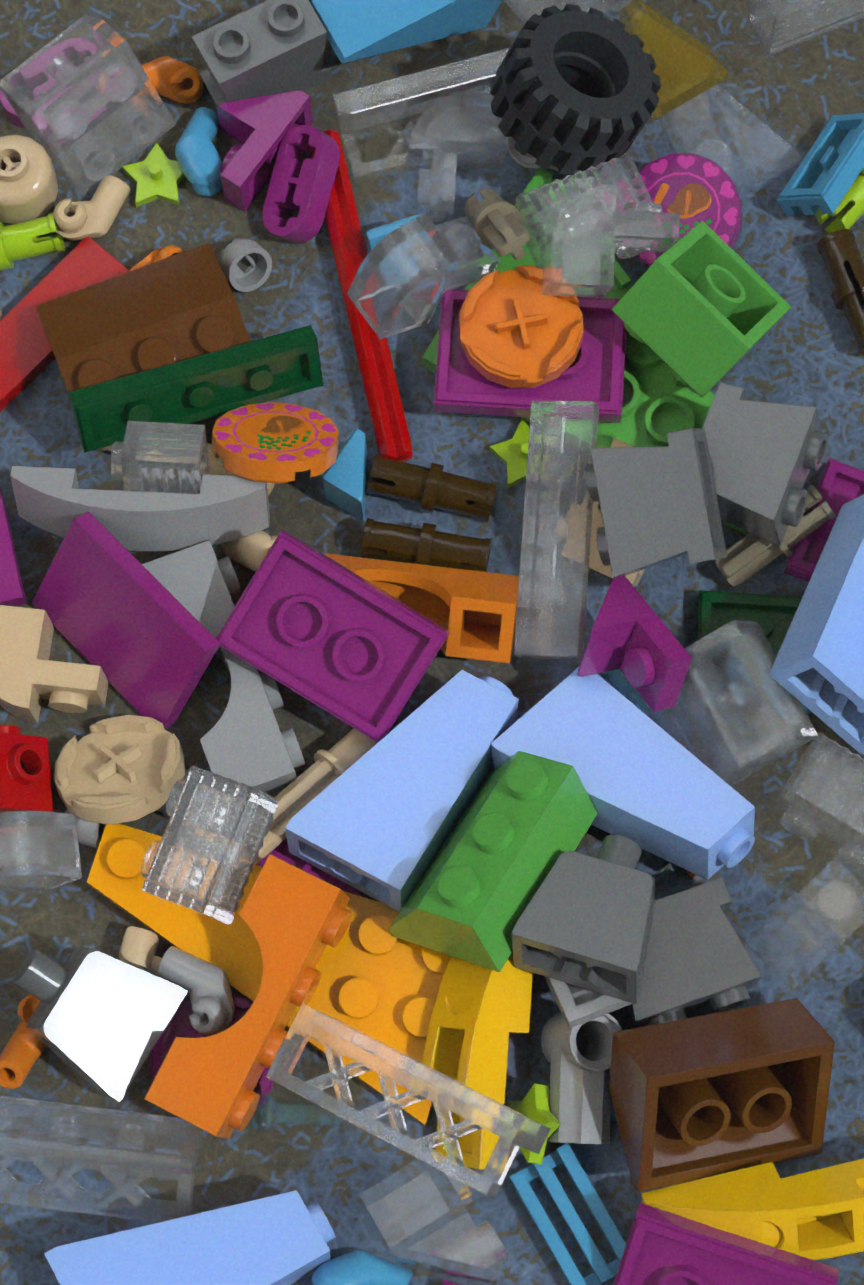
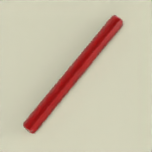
(371, 352)

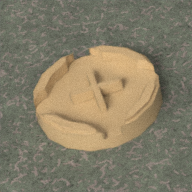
(119, 770)

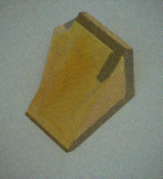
(682, 61)

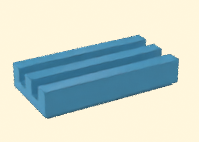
(827, 168)
(565, 1156)

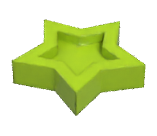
(155, 178)
(514, 454)
(536, 1106)

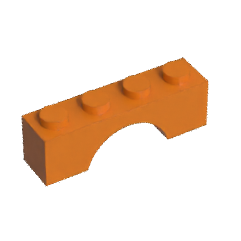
(470, 604)
(214, 1076)

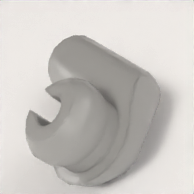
(207, 987)

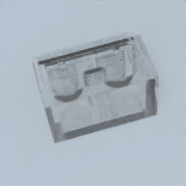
(87, 102)
(732, 707)
(429, 1227)

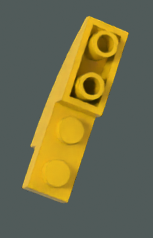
(472, 1037)
(803, 1214)

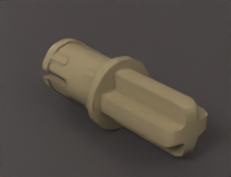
(497, 224)
(754, 553)

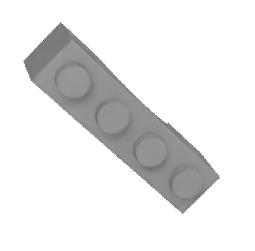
(246, 738)

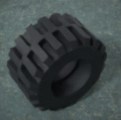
(574, 89)

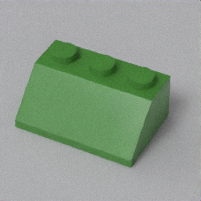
(496, 860)

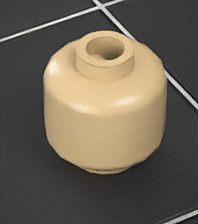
(26, 180)

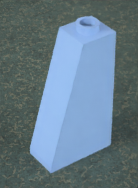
(825, 642)
(635, 775)
(406, 794)
(240, 1244)

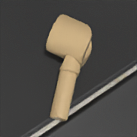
(139, 949)

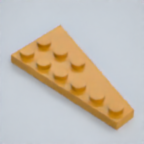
(365, 981)

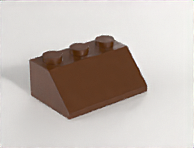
(143, 319)
(720, 1092)

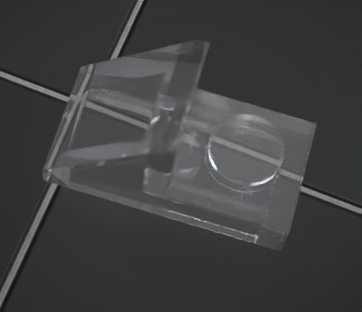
(808, 927)

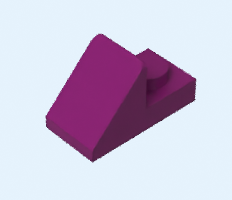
(260, 128)
(639, 644)

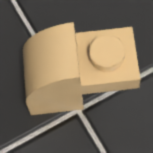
(30, 675)

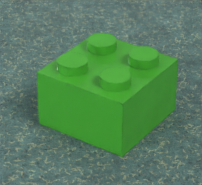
(700, 308)

